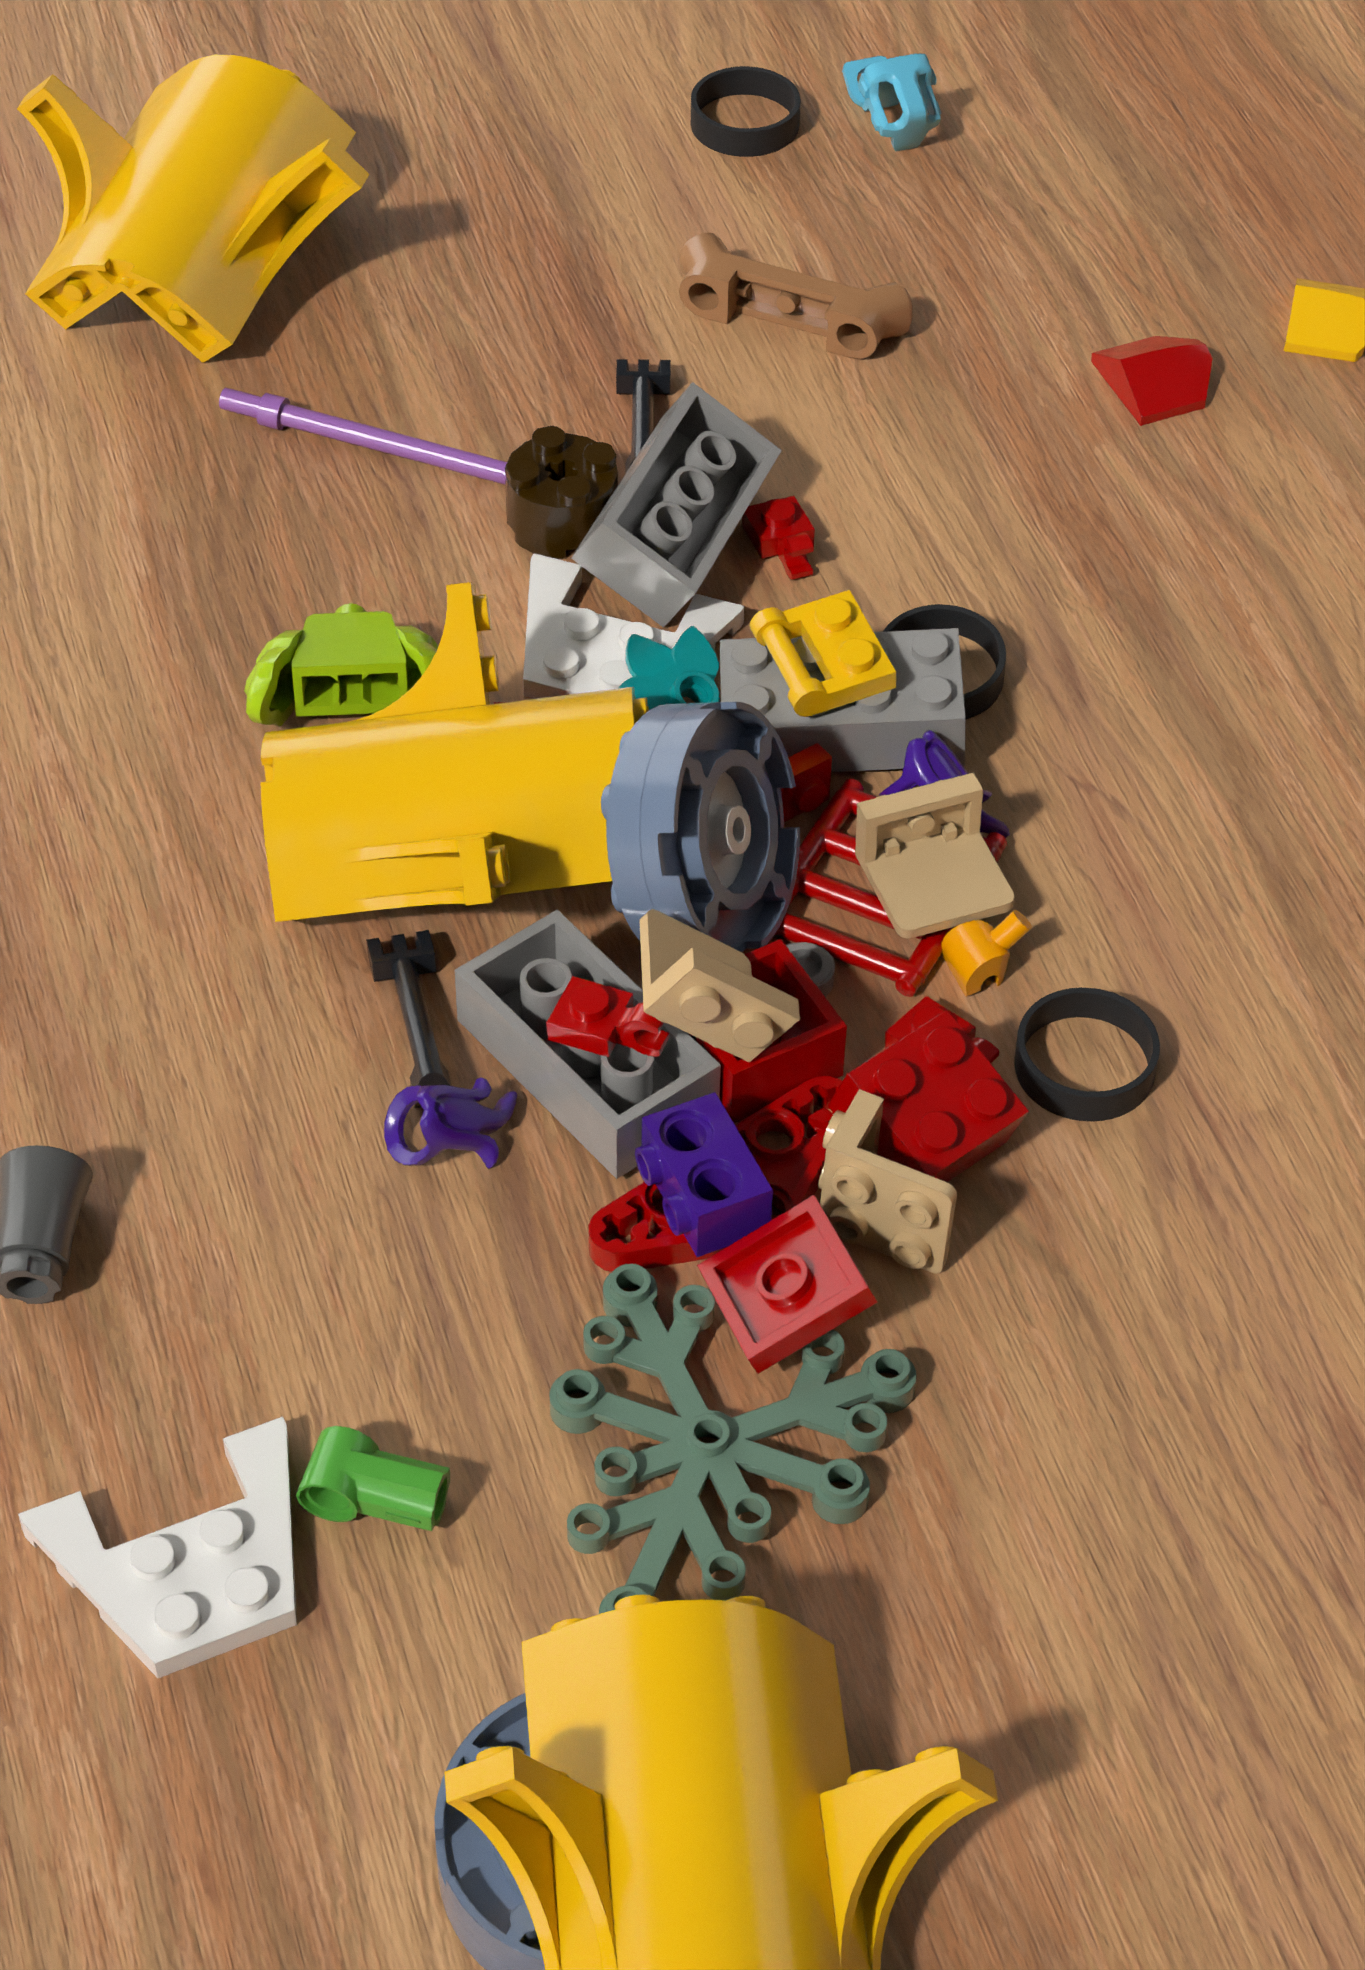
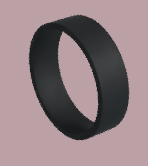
(745, 141)
(972, 627)
(1096, 1005)

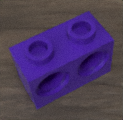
(704, 1174)

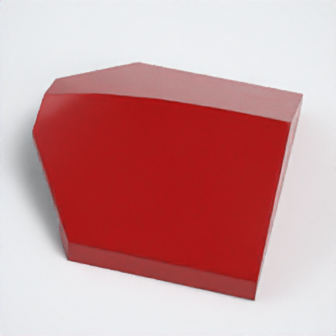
(1157, 376)

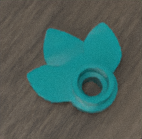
(674, 673)

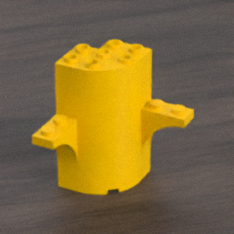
(195, 197)
(442, 789)
(703, 1796)

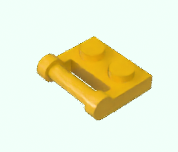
(840, 645)

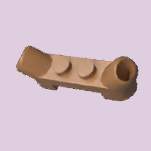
(849, 317)

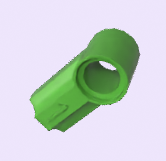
(355, 1477)

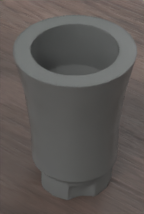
(38, 1219)

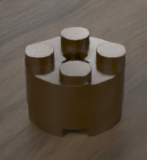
(557, 489)

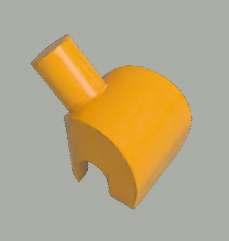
(980, 950)

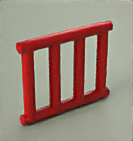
(826, 838)

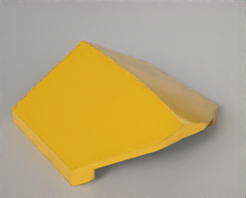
(1327, 321)

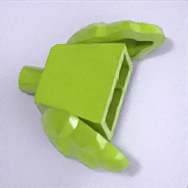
(337, 666)

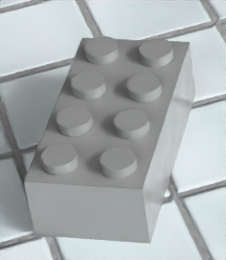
(677, 505)
(870, 730)
(597, 1098)

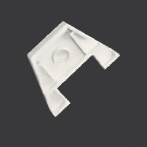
(585, 651)
(194, 1583)

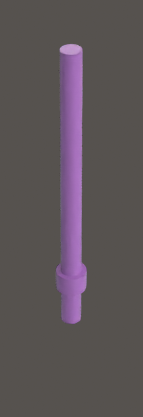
(277, 412)

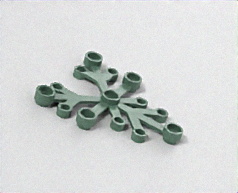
(678, 1507)

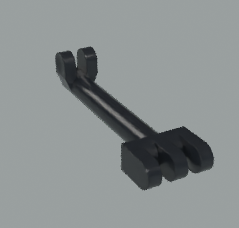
(642, 386)
(405, 968)

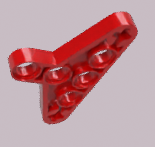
(790, 1172)

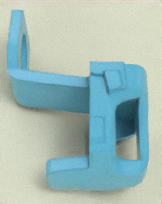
(891, 82)

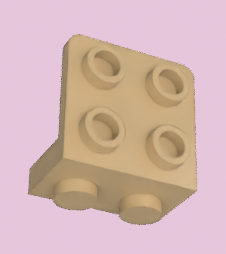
(929, 857)
(709, 989)
(881, 1200)

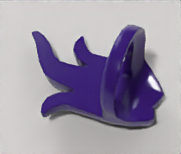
(932, 760)
(448, 1122)

